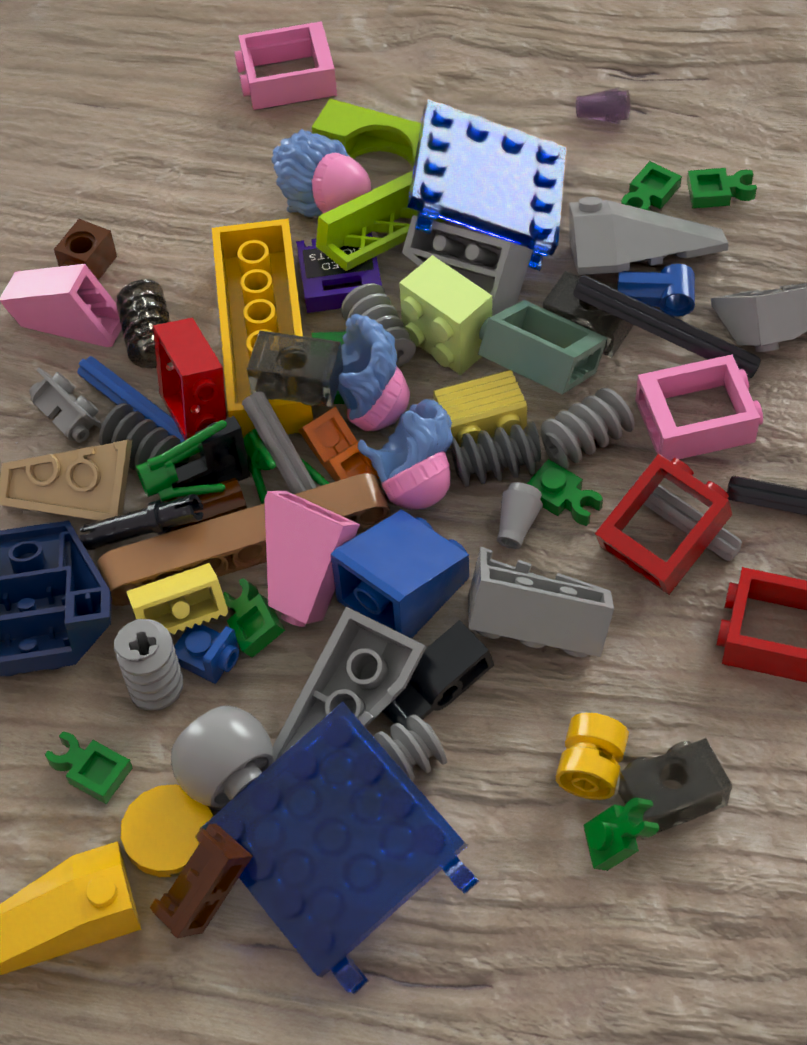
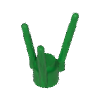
(261, 458)
(159, 472)

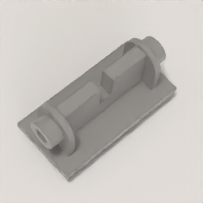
(55, 395)

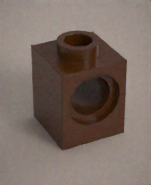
(87, 245)

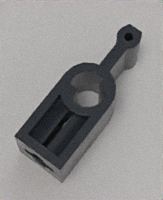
(441, 675)

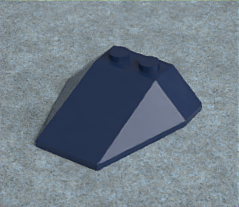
(49, 599)

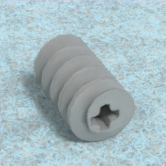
(372, 302)
(584, 425)
(149, 664)
(412, 745)

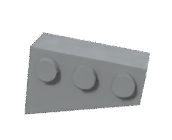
(483, 259)
(538, 609)

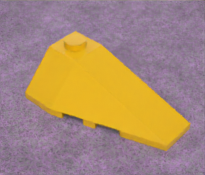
(68, 909)

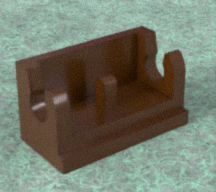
(202, 883)

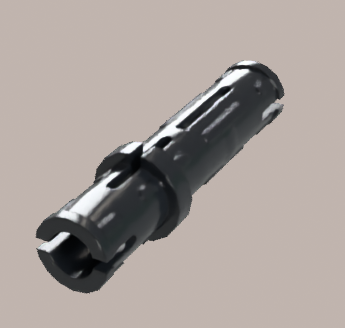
(156, 518)

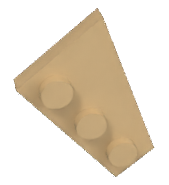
(70, 483)

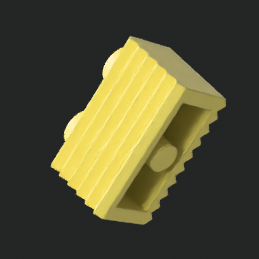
(483, 405)
(180, 599)

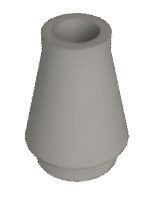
(518, 512)

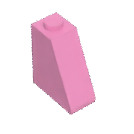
(63, 303)
(299, 556)

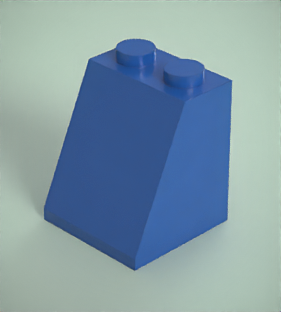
(399, 572)

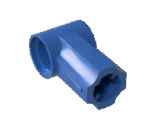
(670, 289)

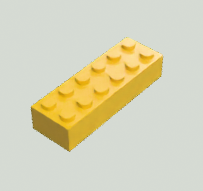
(256, 294)

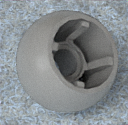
(220, 755)

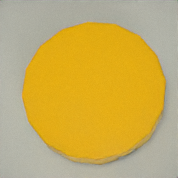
(162, 829)

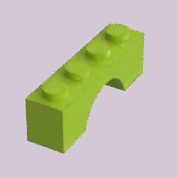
(367, 130)

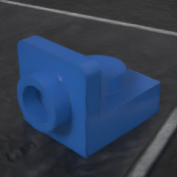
(207, 651)

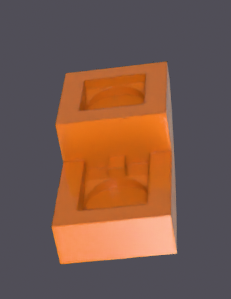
(336, 446)

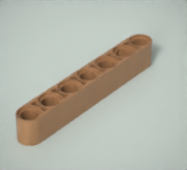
(231, 540)

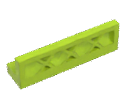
(366, 214)

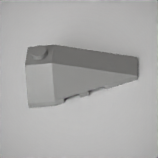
(612, 235)
(764, 315)
(361, 666)

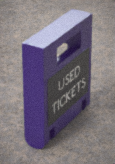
(320, 271)

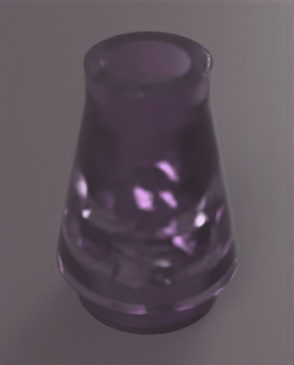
(605, 106)

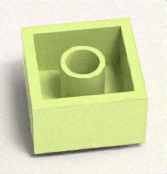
(444, 313)

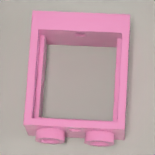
(282, 46)
(701, 436)

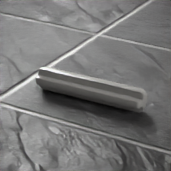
(278, 443)
(686, 517)

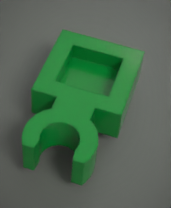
(652, 187)
(715, 188)
(563, 491)
(254, 620)
(93, 770)
(614, 833)

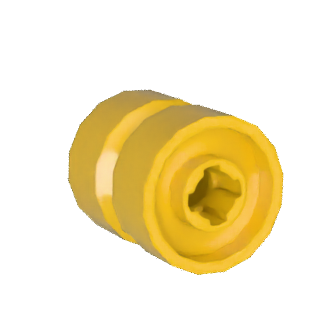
(592, 756)

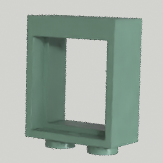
(541, 346)

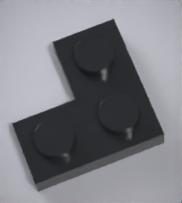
(221, 459)

